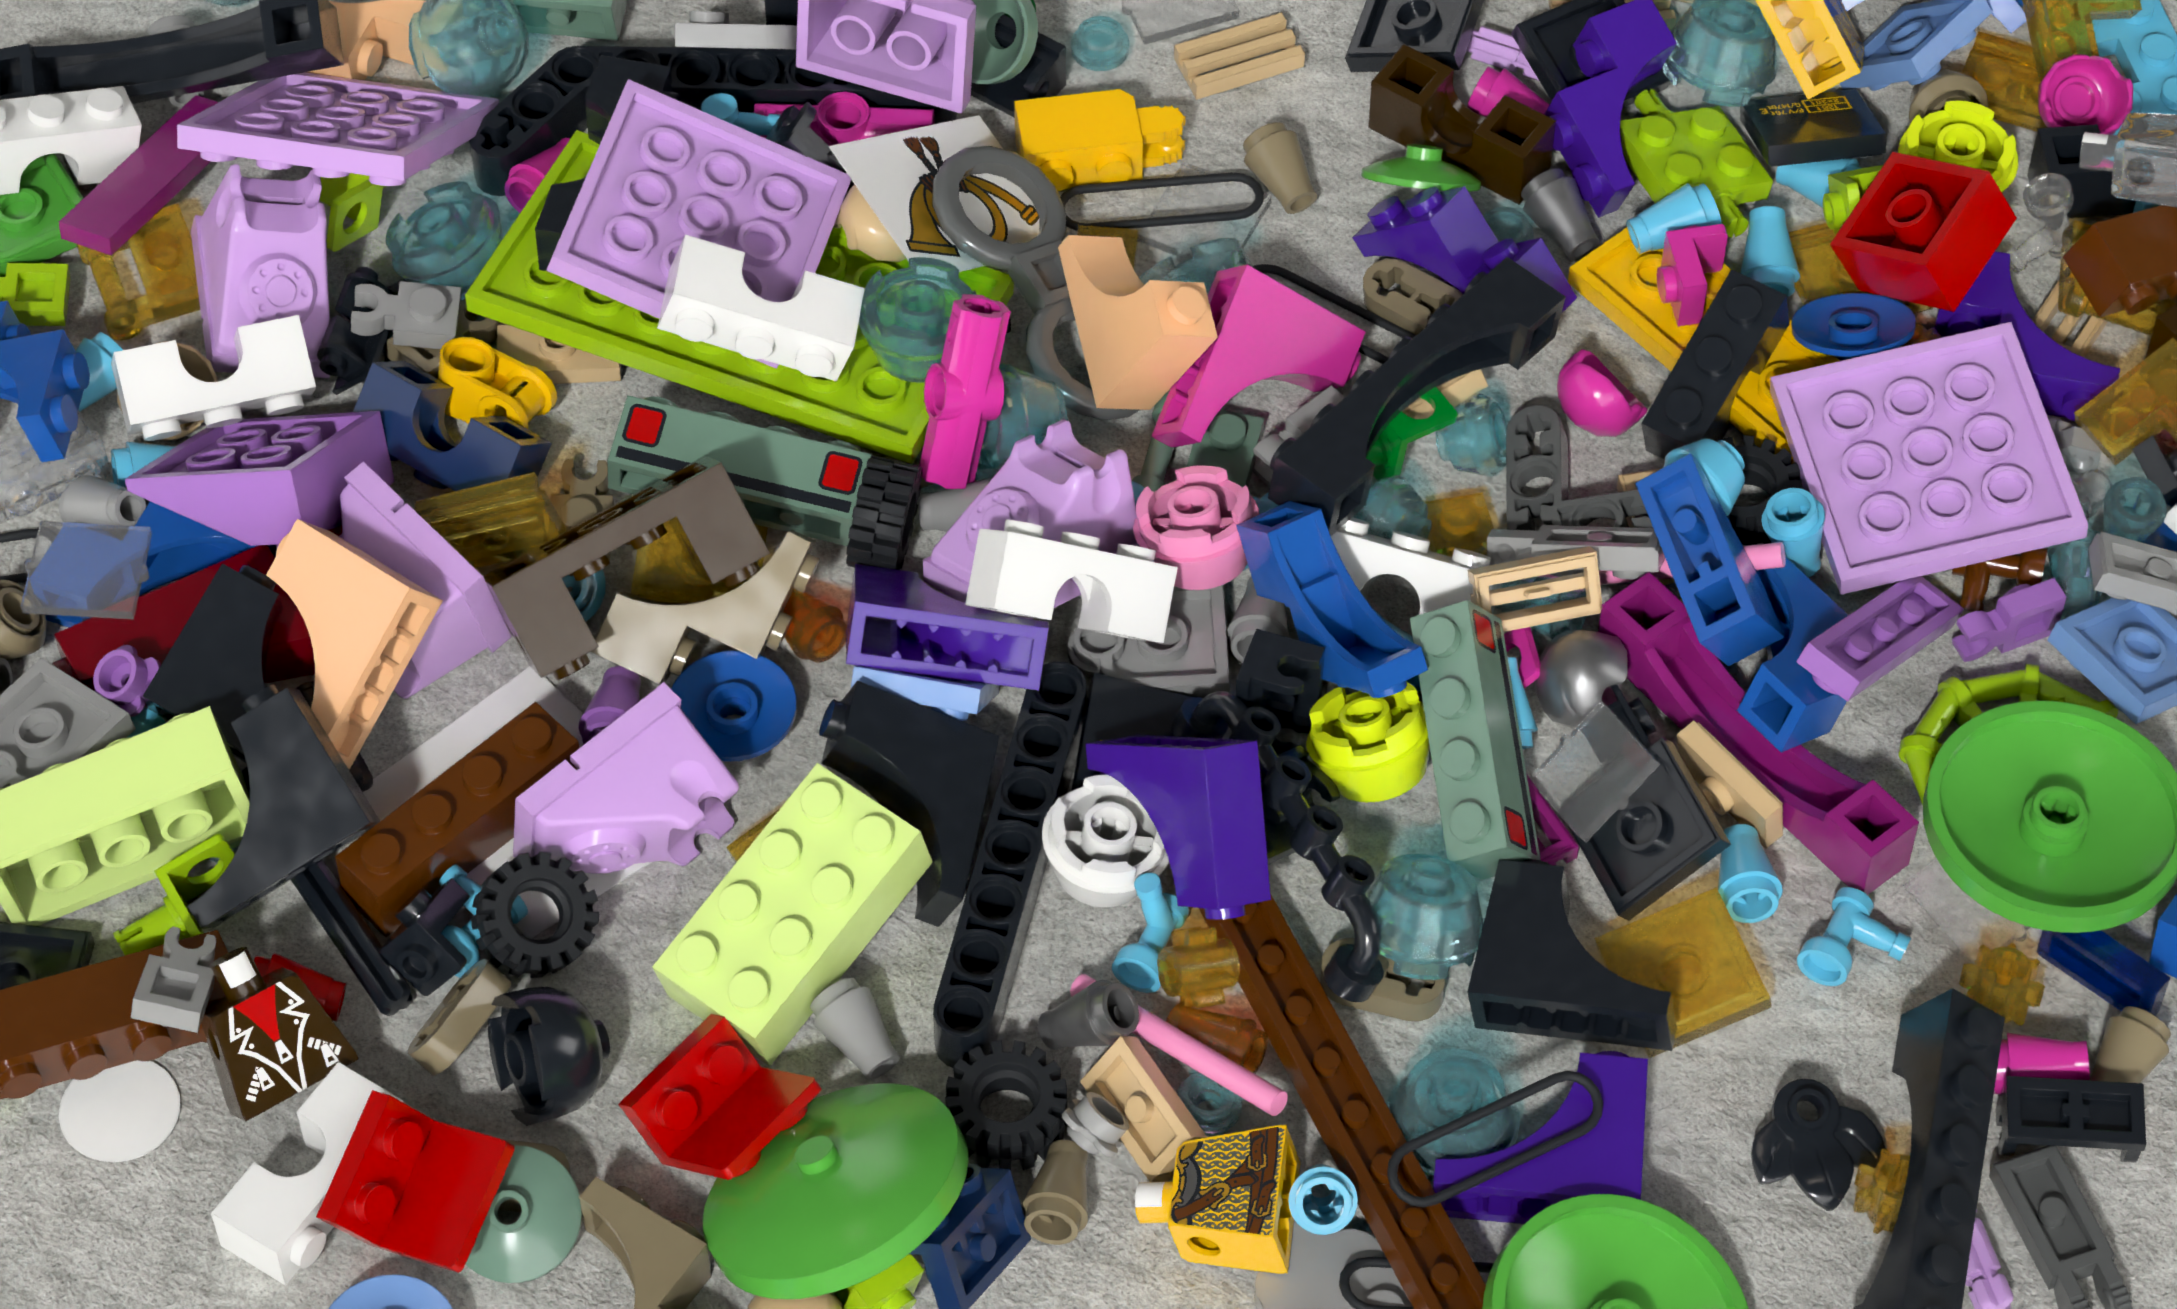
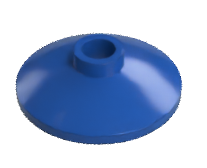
(1853, 325)
(741, 686)

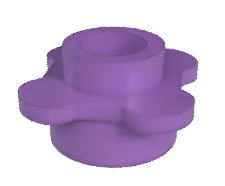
(125, 678)

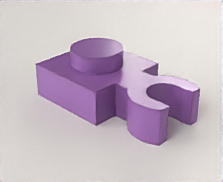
(2019, 619)

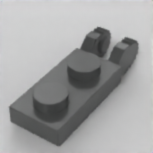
(2058, 1228)

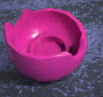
(2085, 93)
(1596, 397)

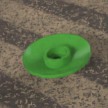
(1421, 170)

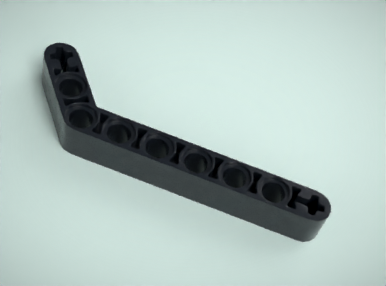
(553, 98)

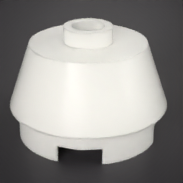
(1101, 842)

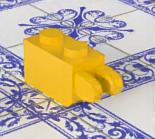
(1096, 137)

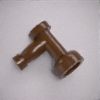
(2023, 568)

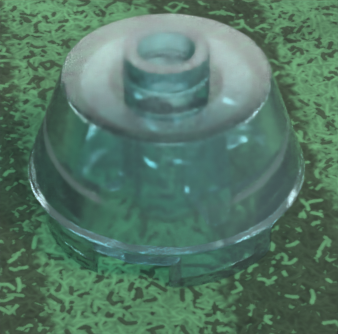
(1723, 51)
(446, 237)
(910, 314)
(1027, 409)
(1426, 915)
(1444, 1089)

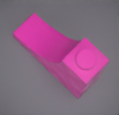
(1261, 335)

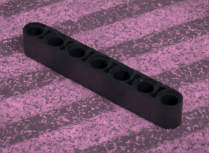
(1009, 887)

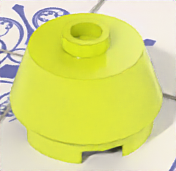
(1964, 137)
(1370, 743)

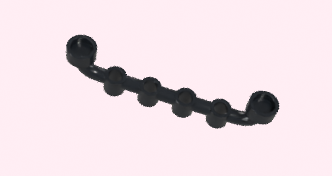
(1354, 967)

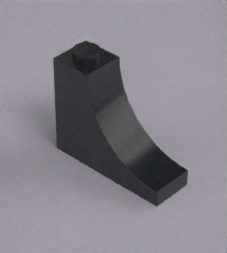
(220, 651)
(923, 771)
(298, 808)
(1542, 980)

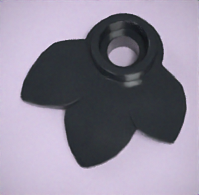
(1816, 1152)

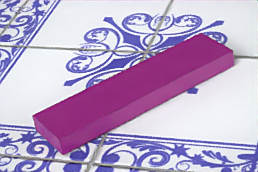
(136, 187)

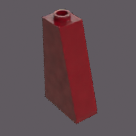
(164, 614)

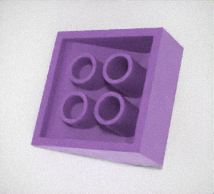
(266, 473)

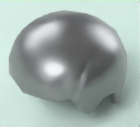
(1576, 672)

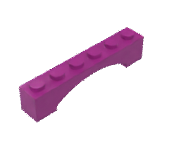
(1843, 822)

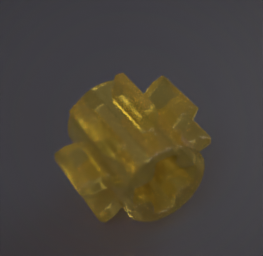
(1198, 967)
(2003, 982)
(1877, 1190)

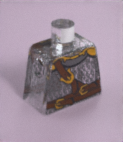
(2139, 156)

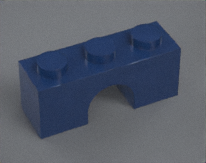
(416, 433)

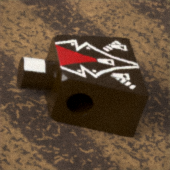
(268, 1036)

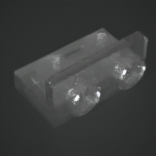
(30, 483)

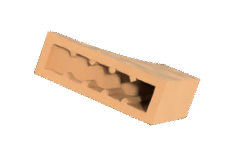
(1132, 333)
(360, 627)

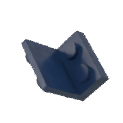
(975, 1238)

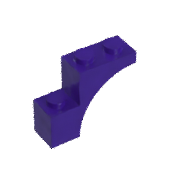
(1617, 54)
(1452, 240)
(2060, 376)

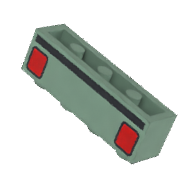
(776, 472)
(1474, 738)

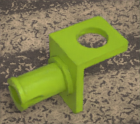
(353, 198)
(180, 888)

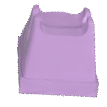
(892, 46)
(261, 261)
(1047, 486)
(400, 538)
(635, 794)

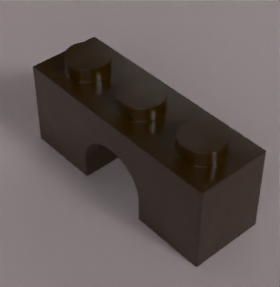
(1418, 105)

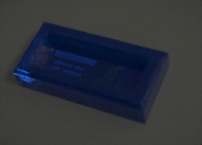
(2106, 968)

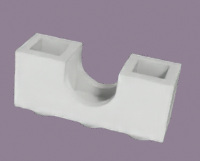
(88, 127)
(713, 305)
(162, 395)
(1435, 576)
(1119, 592)
(273, 1216)

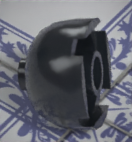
(547, 1051)

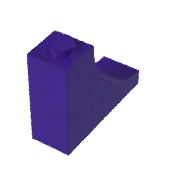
(915, 629)
(1205, 810)
(1596, 1163)

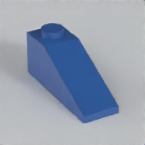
(1708, 563)

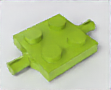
(1695, 149)

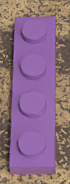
(1879, 637)

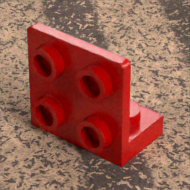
(714, 1104)
(415, 1184)

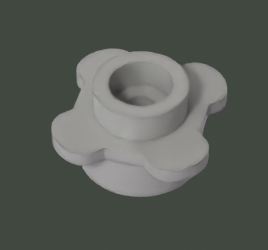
(1095, 1124)

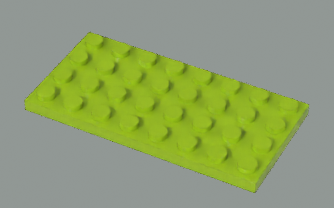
(860, 408)

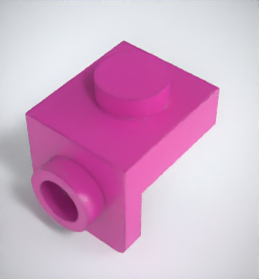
(1685, 260)

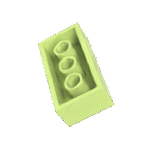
(116, 817)
(794, 912)

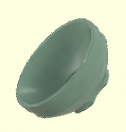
(991, 61)

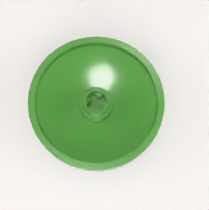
(2054, 816)
(838, 1193)
(1610, 1256)

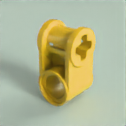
(491, 382)

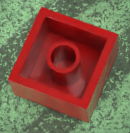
(1923, 231)

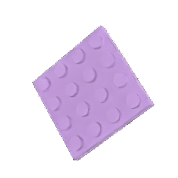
(336, 126)
(689, 173)
(1928, 457)

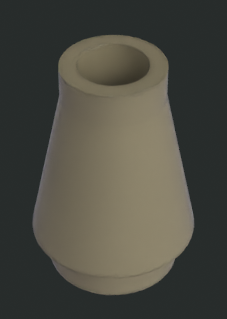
(1279, 164)
(2131, 1047)
(1058, 1197)

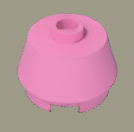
(1195, 526)

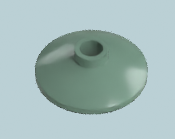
(546, 1225)

